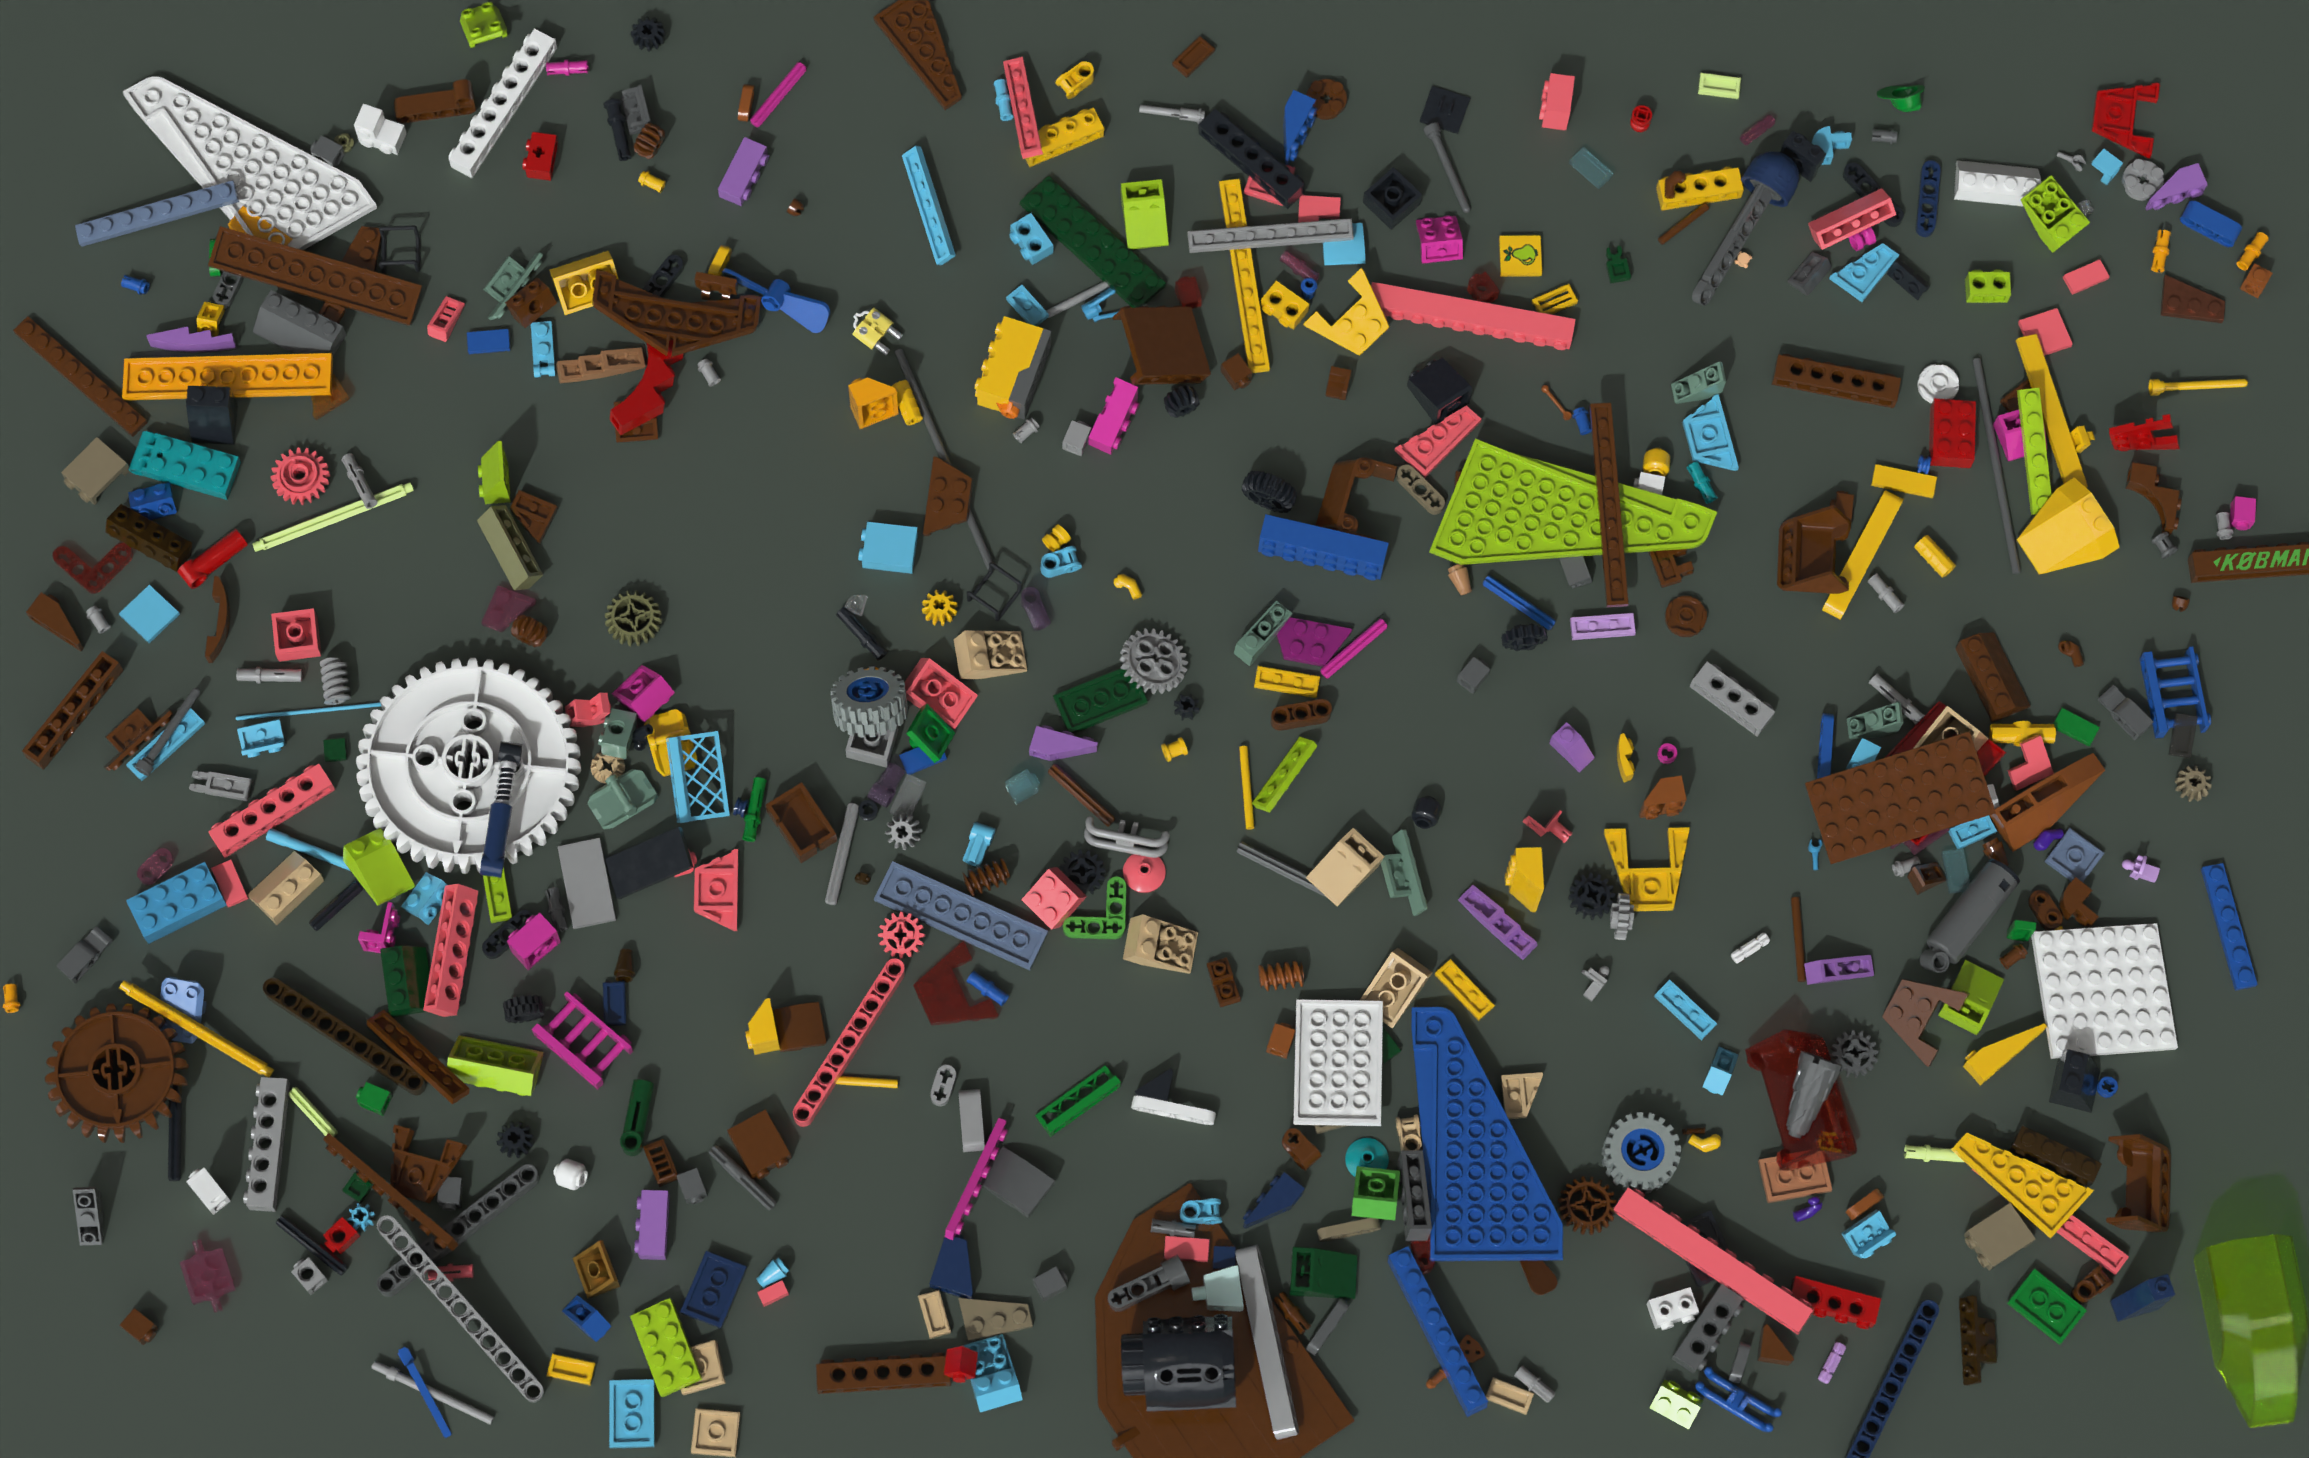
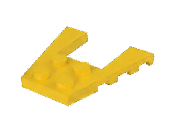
(1649, 887)

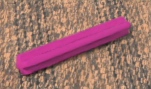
(778, 94)
(1353, 648)

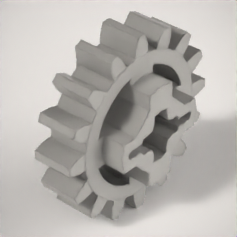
(1621, 916)

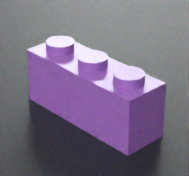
(743, 171)
(652, 1224)

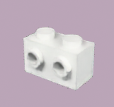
(1673, 1308)

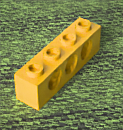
(1711, 193)

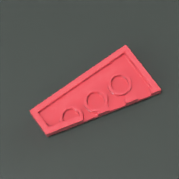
(1434, 444)

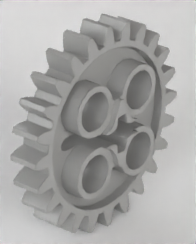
(1153, 661)

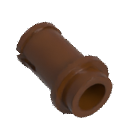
(2013, 956)

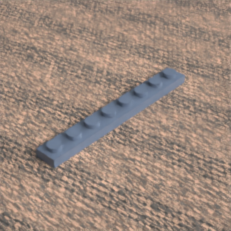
(157, 213)

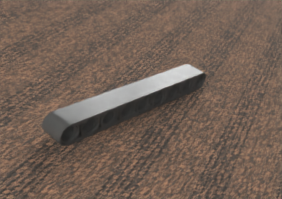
(463, 1220)

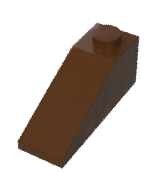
(49, 615)

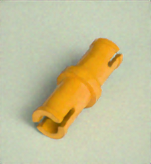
(2160, 251)
(2252, 251)

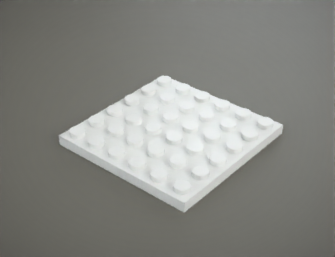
(2104, 990)

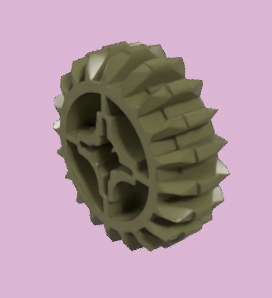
(625, 619)

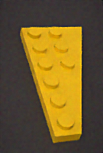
(2032, 1189)

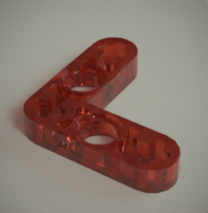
(91, 573)

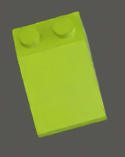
(494, 475)
(377, 866)

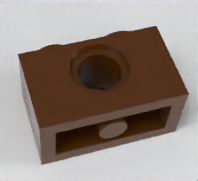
(531, 302)

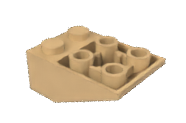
(989, 654)
(1345, 867)
(1160, 944)

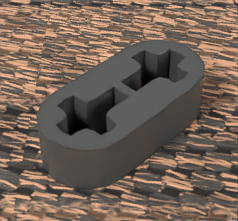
(1739, 1362)

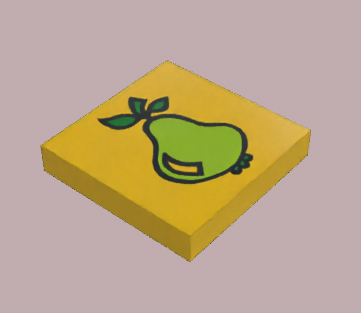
(1520, 256)

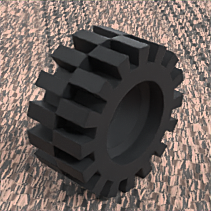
(523, 1009)

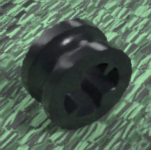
(870, 817)

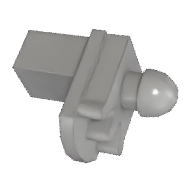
(1598, 981)

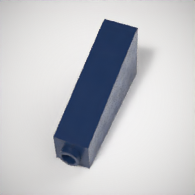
(2143, 1298)

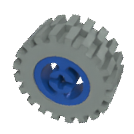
(869, 701)
(1652, 1173)

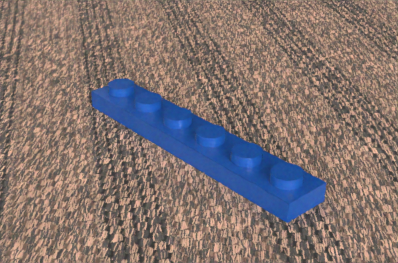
(2229, 926)

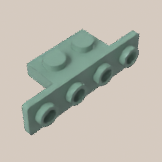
(508, 280)
(1402, 874)

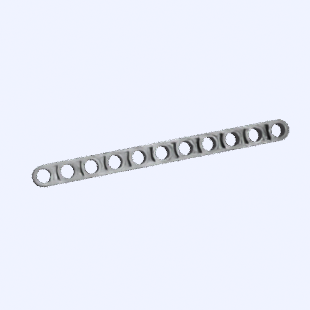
(456, 1298)

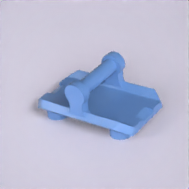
(187, 998)

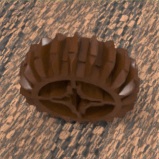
(1578, 1206)

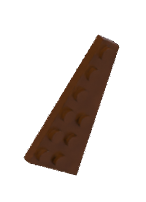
(918, 40)

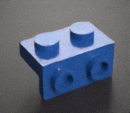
(153, 501)

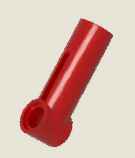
(196, 570)

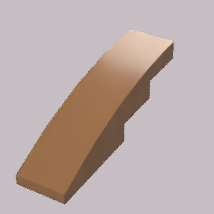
(601, 365)

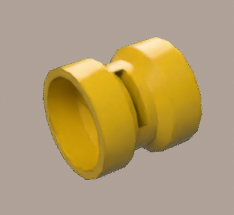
(1056, 538)

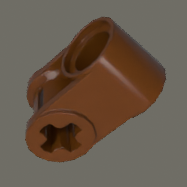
(1302, 1150)
(2094, 1283)

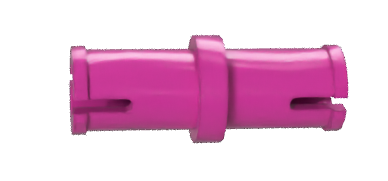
(567, 67)

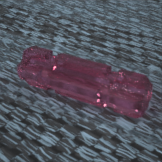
(1757, 130)

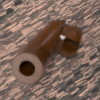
(1670, 183)
(2071, 650)

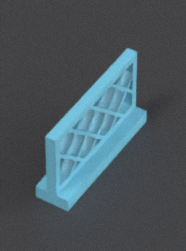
(678, 777)

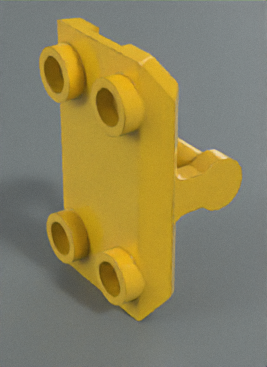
(664, 726)

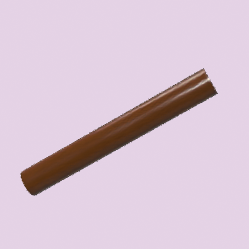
(1683, 223)

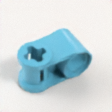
(1064, 561)
(1203, 1211)

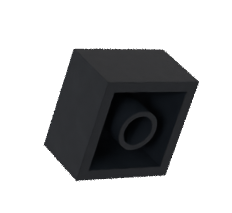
(1392, 198)

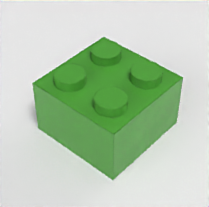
(1375, 1193)

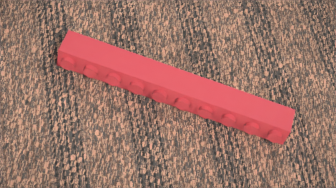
(1475, 316)
(1713, 1261)

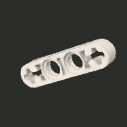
(1173, 1110)

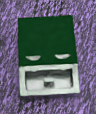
(1322, 1273)

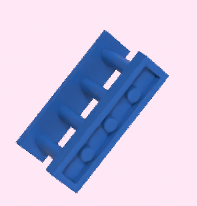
(2153, 686)

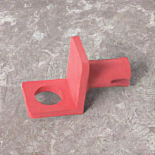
(1552, 826)

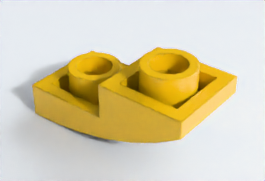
(1624, 752)

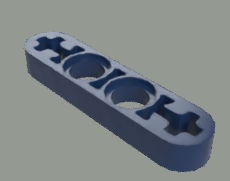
(1925, 198)

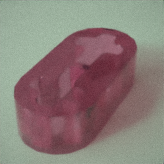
(158, 870)

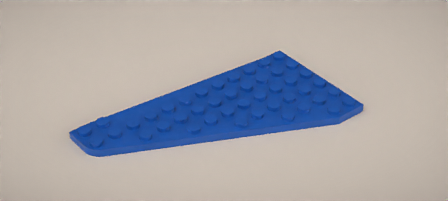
(1477, 1174)

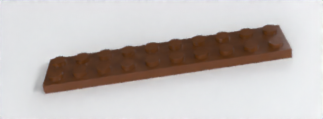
(314, 276)

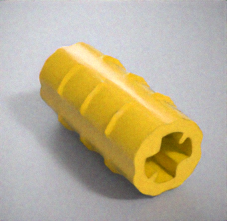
(907, 403)
(1935, 556)

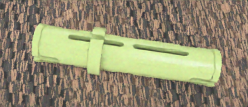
(1930, 1153)

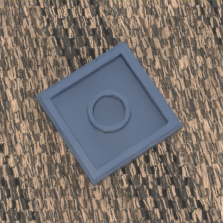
(2074, 856)

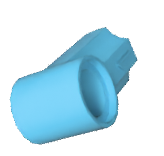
(980, 838)

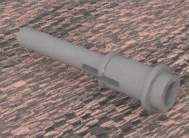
(1183, 114)

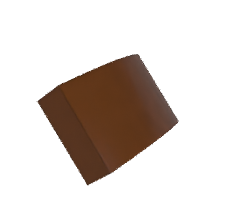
(1223, 982)

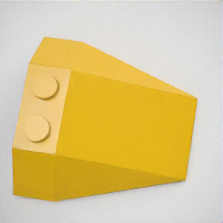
(2068, 530)

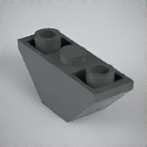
(89, 1215)

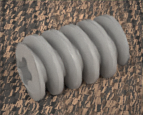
(333, 681)

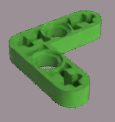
(1111, 918)

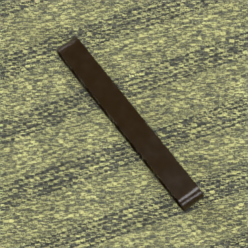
(336, 1029)

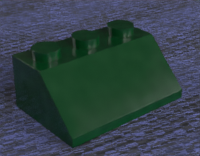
(405, 979)

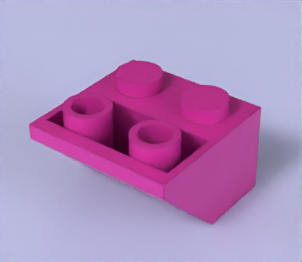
(2010, 434)

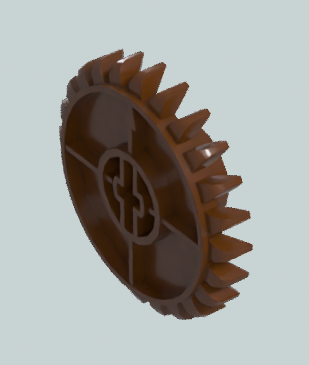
(91, 1058)

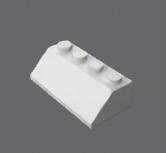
(1994, 182)

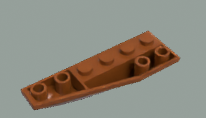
(2045, 802)

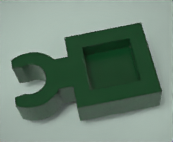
(1617, 268)

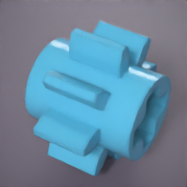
(366, 1219)

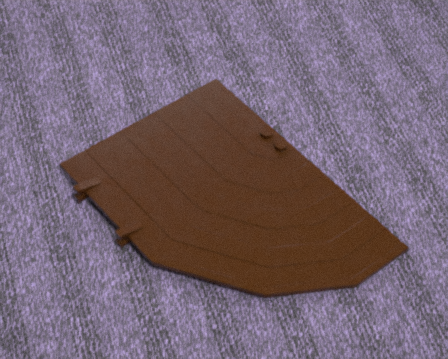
(1211, 1432)

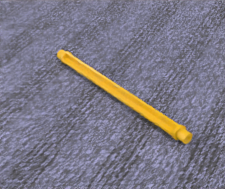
(196, 1028)

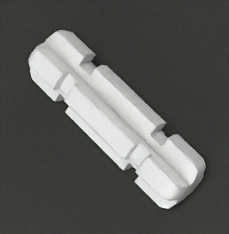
(1750, 947)

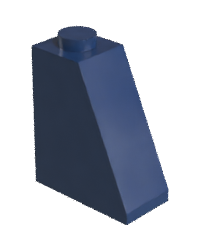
(953, 1269)

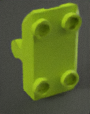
(482, 24)

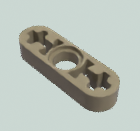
(1435, 495)
(1348, 1229)

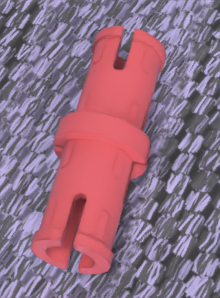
(466, 1272)

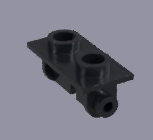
(1904, 277)

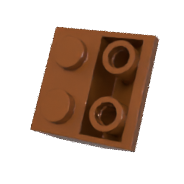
(1666, 798)

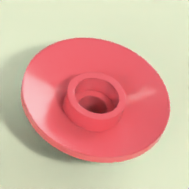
(1141, 881)

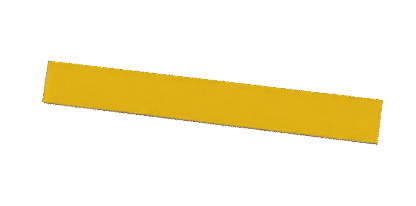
(2053, 416)

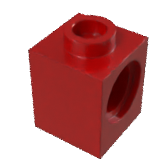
(340, 1226)

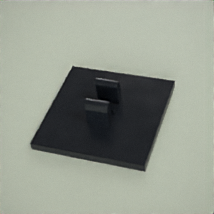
(1445, 109)

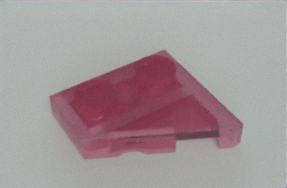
(505, 608)

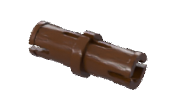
(1292, 1312)

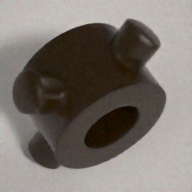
(862, 878)

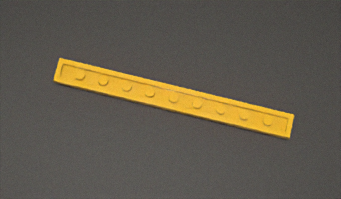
(1245, 280)

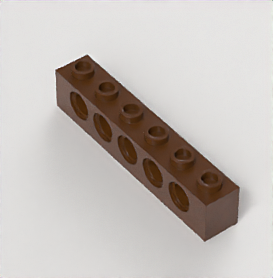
(1826, 386)
(72, 710)
(872, 1382)

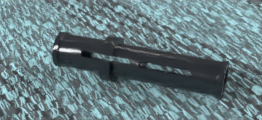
(865, 637)

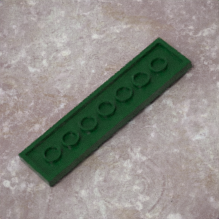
(1092, 243)

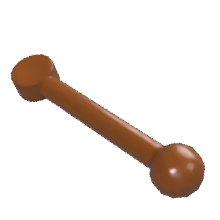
(1566, 414)

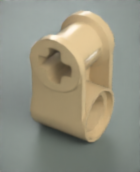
(1408, 1131)

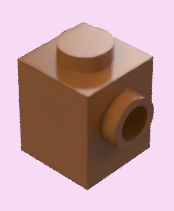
(2256, 280)

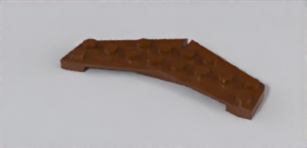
(660, 319)

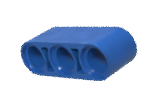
(2211, 223)

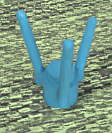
(1092, 308)

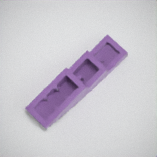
(184, 341)
(1497, 922)

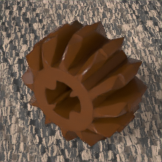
(649, 140)
(529, 631)

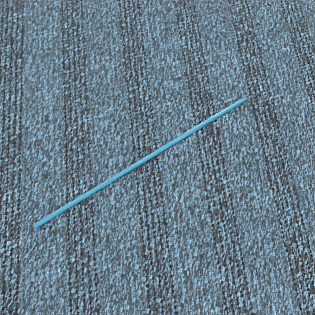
(317, 710)

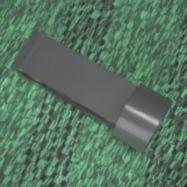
(1170, 1275)

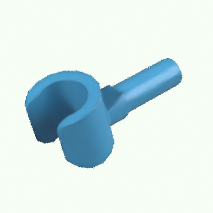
(1815, 850)

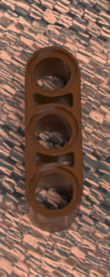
(1308, 707)

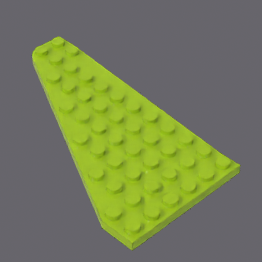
(1537, 510)

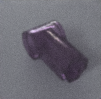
(1035, 610)
(884, 790)

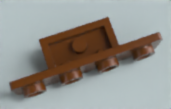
(131, 733)

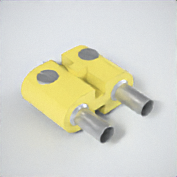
(873, 329)

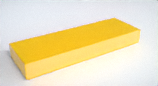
(1903, 481)
(1287, 681)
(1464, 990)

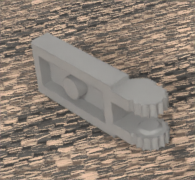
(222, 785)

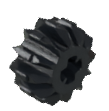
(655, 35)
(1181, 401)
(506, 1139)

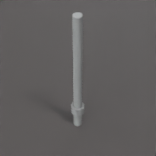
(393, 1374)

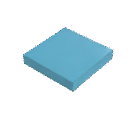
(149, 614)

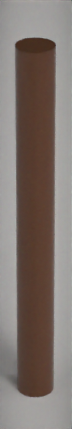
(1798, 939)

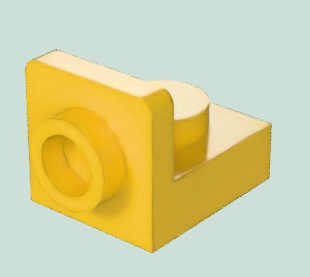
(210, 317)

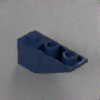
(1279, 1199)

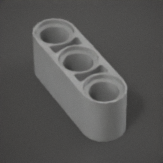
(971, 1120)

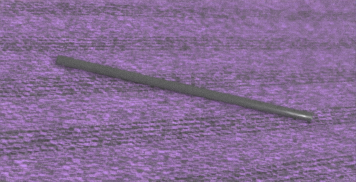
(1996, 466)

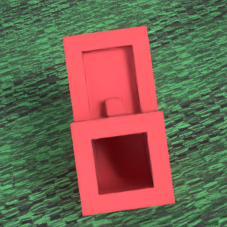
(588, 712)

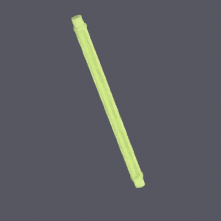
(330, 518)

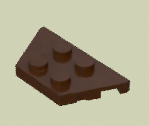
(947, 497)

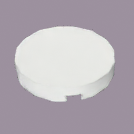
(1938, 383)

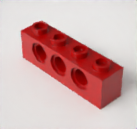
(1867, 1304)

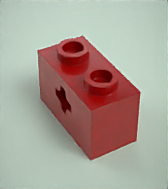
(540, 167)

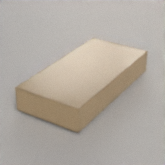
(934, 1314)
(1509, 1396)

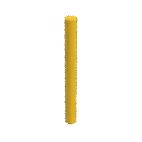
(1246, 785)

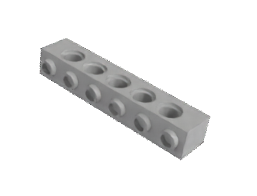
(267, 1199)

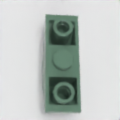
(1700, 385)
(1876, 722)

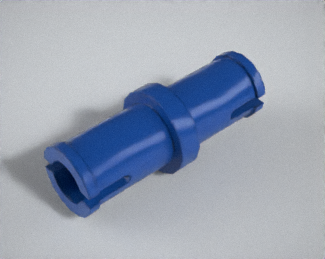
(987, 988)

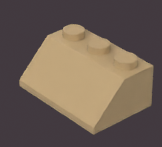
(286, 887)

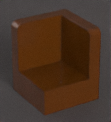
(1338, 383)

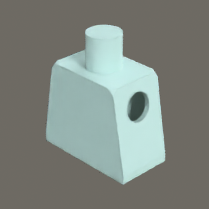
(1221, 1290)

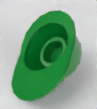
(1903, 97)

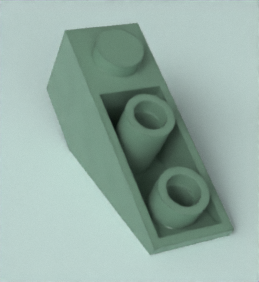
(1262, 633)

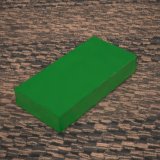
(2075, 727)
(2021, 930)

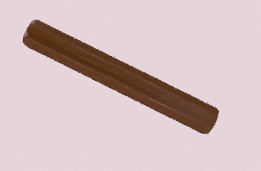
(1081, 795)

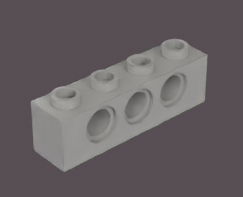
(1735, 709)

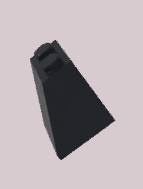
(1439, 389)
(211, 414)
(2075, 1081)

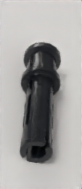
(616, 121)

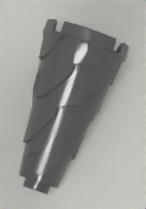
(1811, 1088)

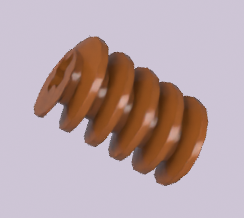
(1281, 975)

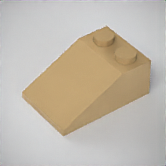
(1397, 985)

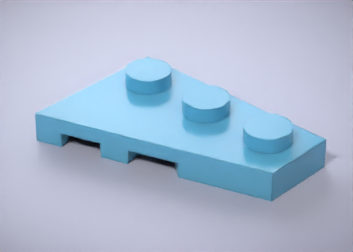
(1865, 273)

